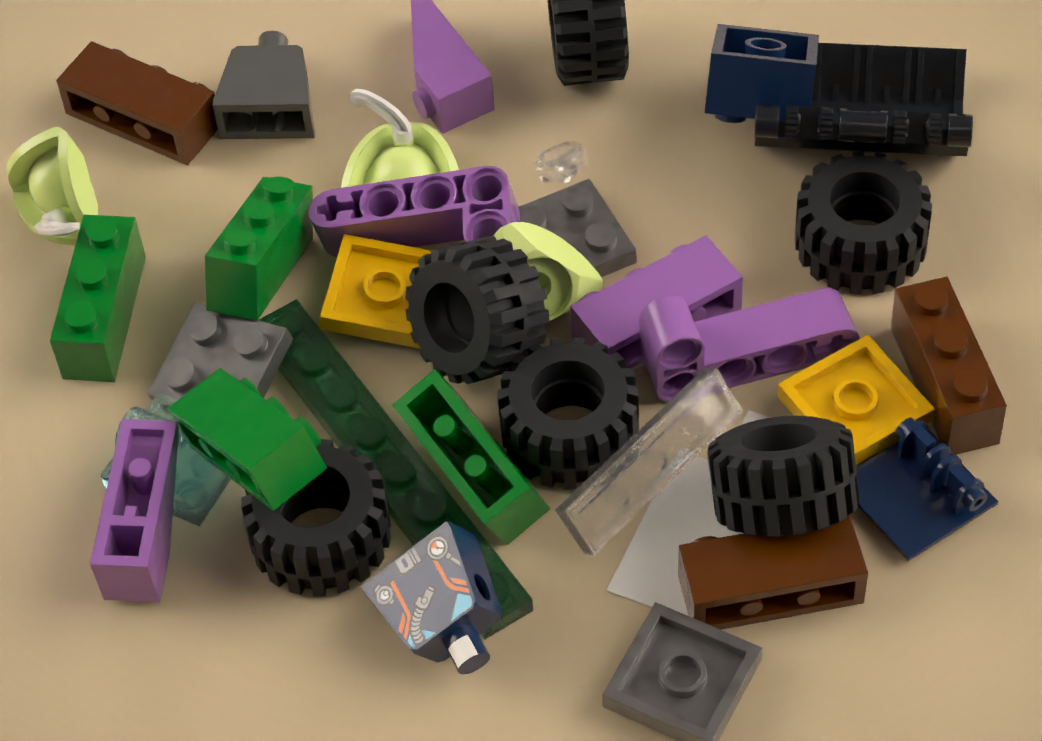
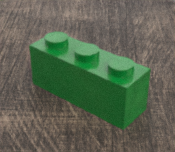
(258, 248)
(98, 298)
(249, 437)
(471, 457)

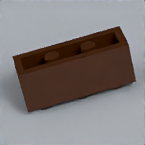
(138, 102)
(948, 365)
(771, 578)

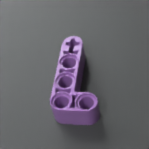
(417, 209)
(741, 343)

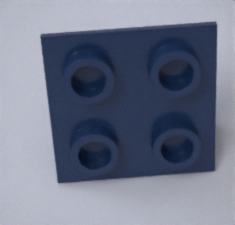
(919, 490)

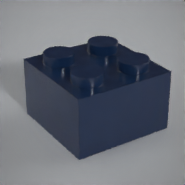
(759, 68)

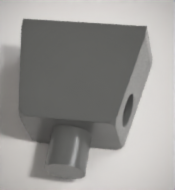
(264, 92)

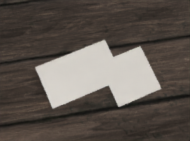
(673, 518)

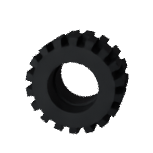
(589, 40)
(870, 191)
(475, 308)
(559, 378)
(783, 476)
(326, 553)

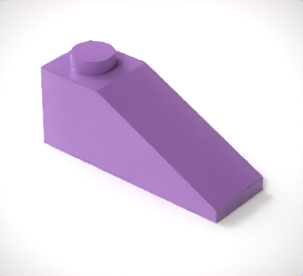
(448, 75)
(137, 513)

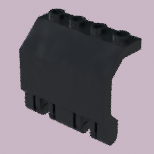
(877, 103)

